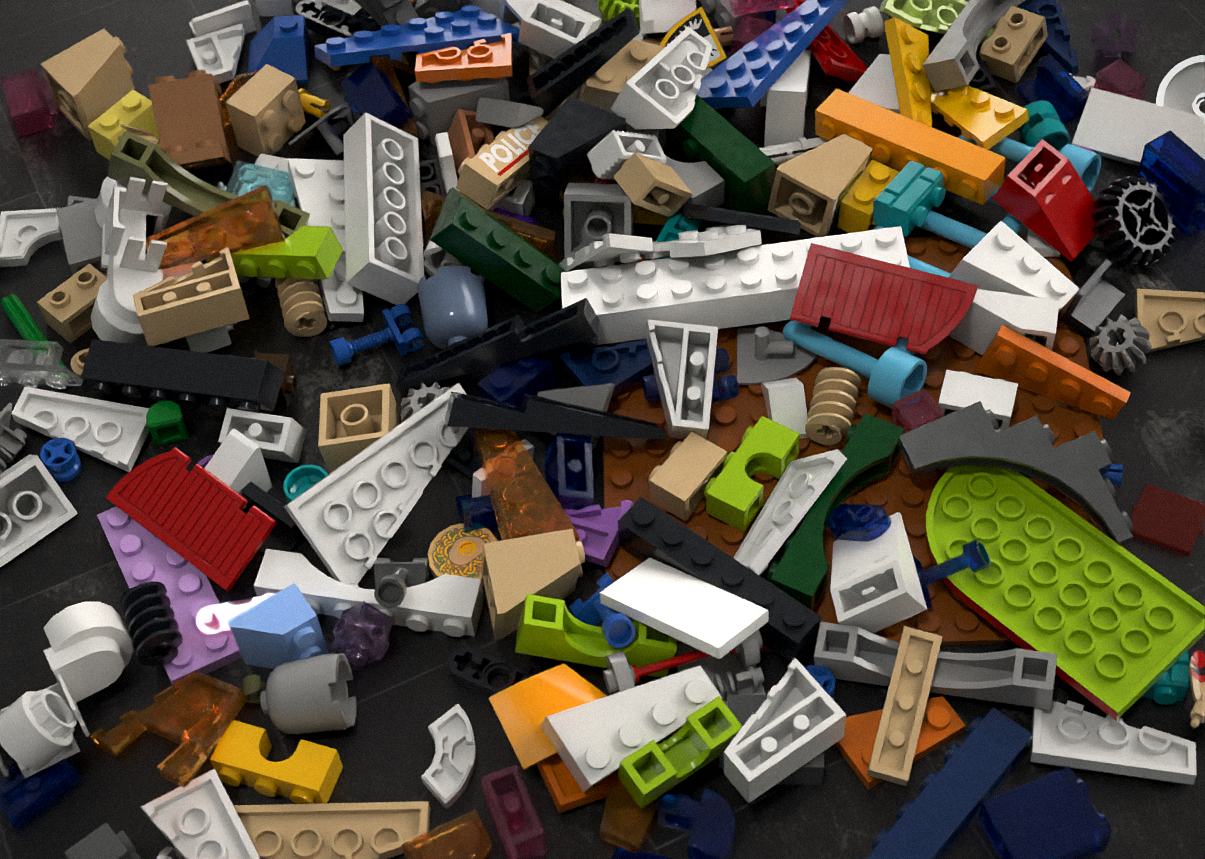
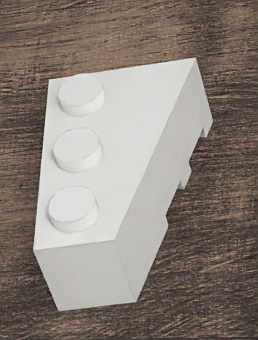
(787, 103)
(684, 373)
(783, 734)

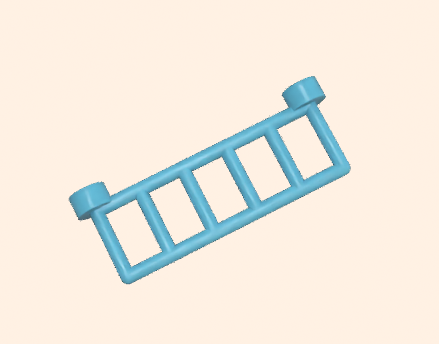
(897, 370)

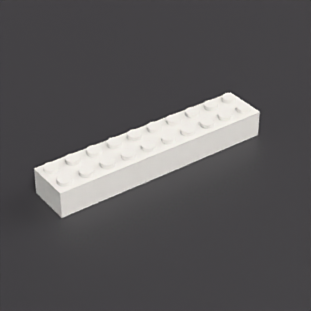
(714, 289)

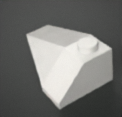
(666, 86)

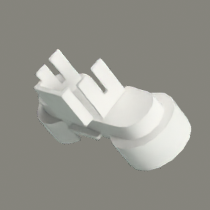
(122, 216)
(85, 656)

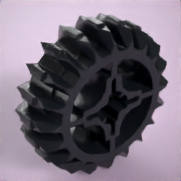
(1123, 223)

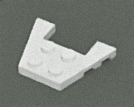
(712, 241)

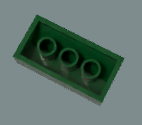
(497, 252)

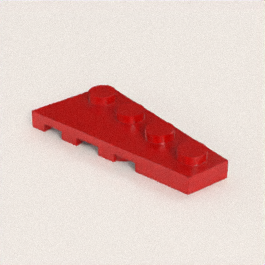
(834, 54)

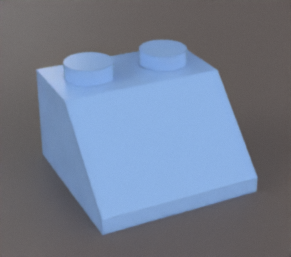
(278, 630)

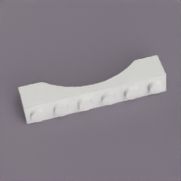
(443, 604)

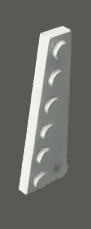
(321, 194)

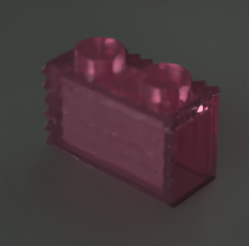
(29, 101)
(514, 814)

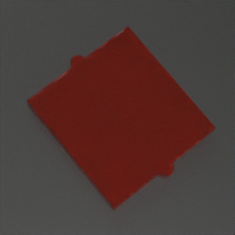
(1168, 519)

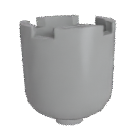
(310, 695)

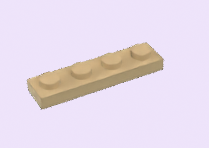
(904, 706)

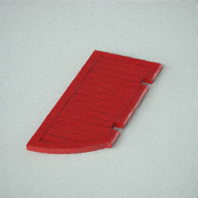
(879, 299)
(194, 515)

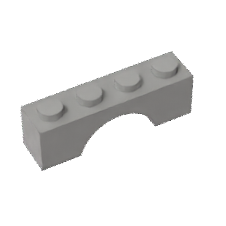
(699, 177)

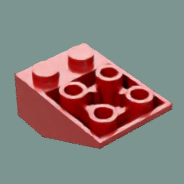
(1050, 200)

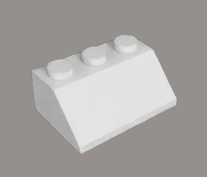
(29, 506)

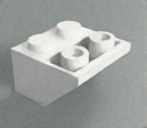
(555, 26)

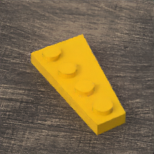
(908, 53)
(978, 114)

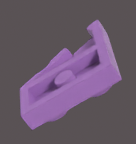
(598, 530)

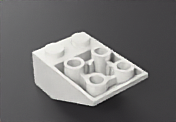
(1026, 315)
(876, 580)

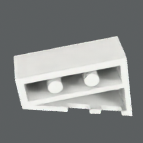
(1011, 265)

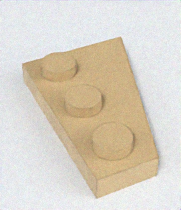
(1171, 316)

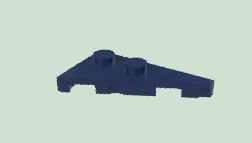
(1057, 42)
(617, 365)

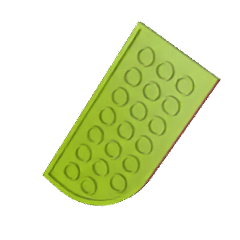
(1061, 585)

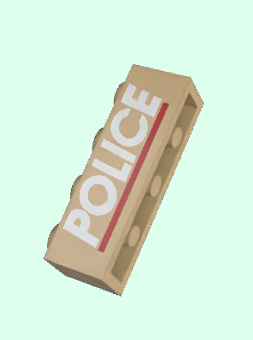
(499, 165)

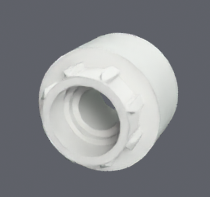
(37, 728)

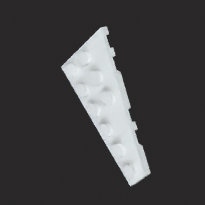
(369, 496)

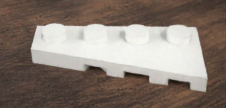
(201, 821)

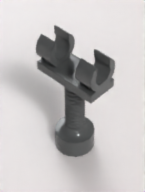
(393, 578)

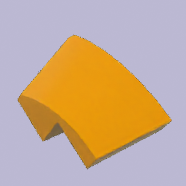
(529, 702)

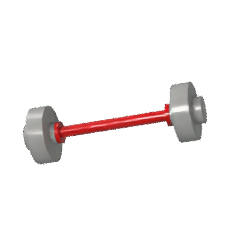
(623, 676)

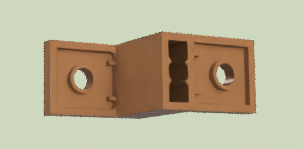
(190, 120)

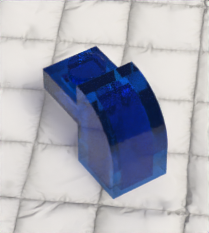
(708, 821)

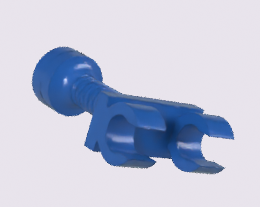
(394, 320)
(616, 626)

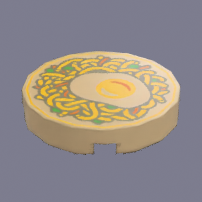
(458, 552)

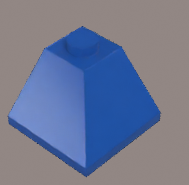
(283, 45)

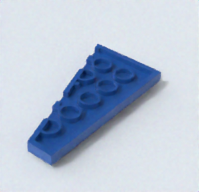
(419, 35)
(760, 63)

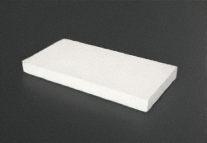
(1122, 125)
(684, 607)

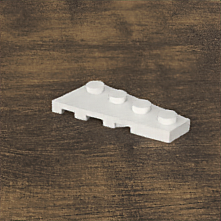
(95, 426)
(786, 506)
(1101, 744)

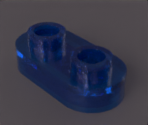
(858, 522)

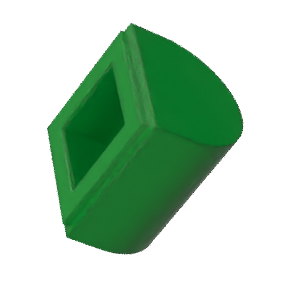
(166, 423)

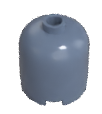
(452, 305)

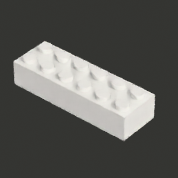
(382, 210)

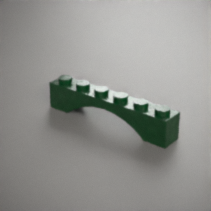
(870, 457)

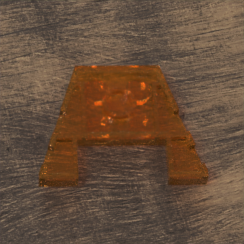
(189, 713)

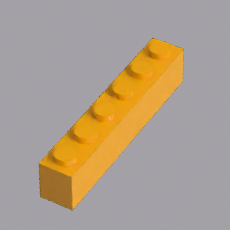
(898, 140)

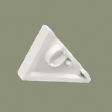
(610, 250)

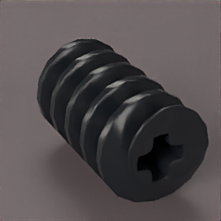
(151, 623)

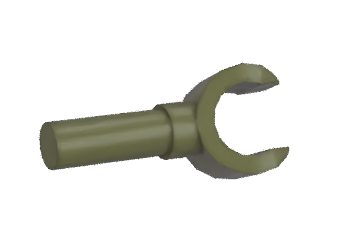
(252, 688)

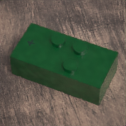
(743, 166)

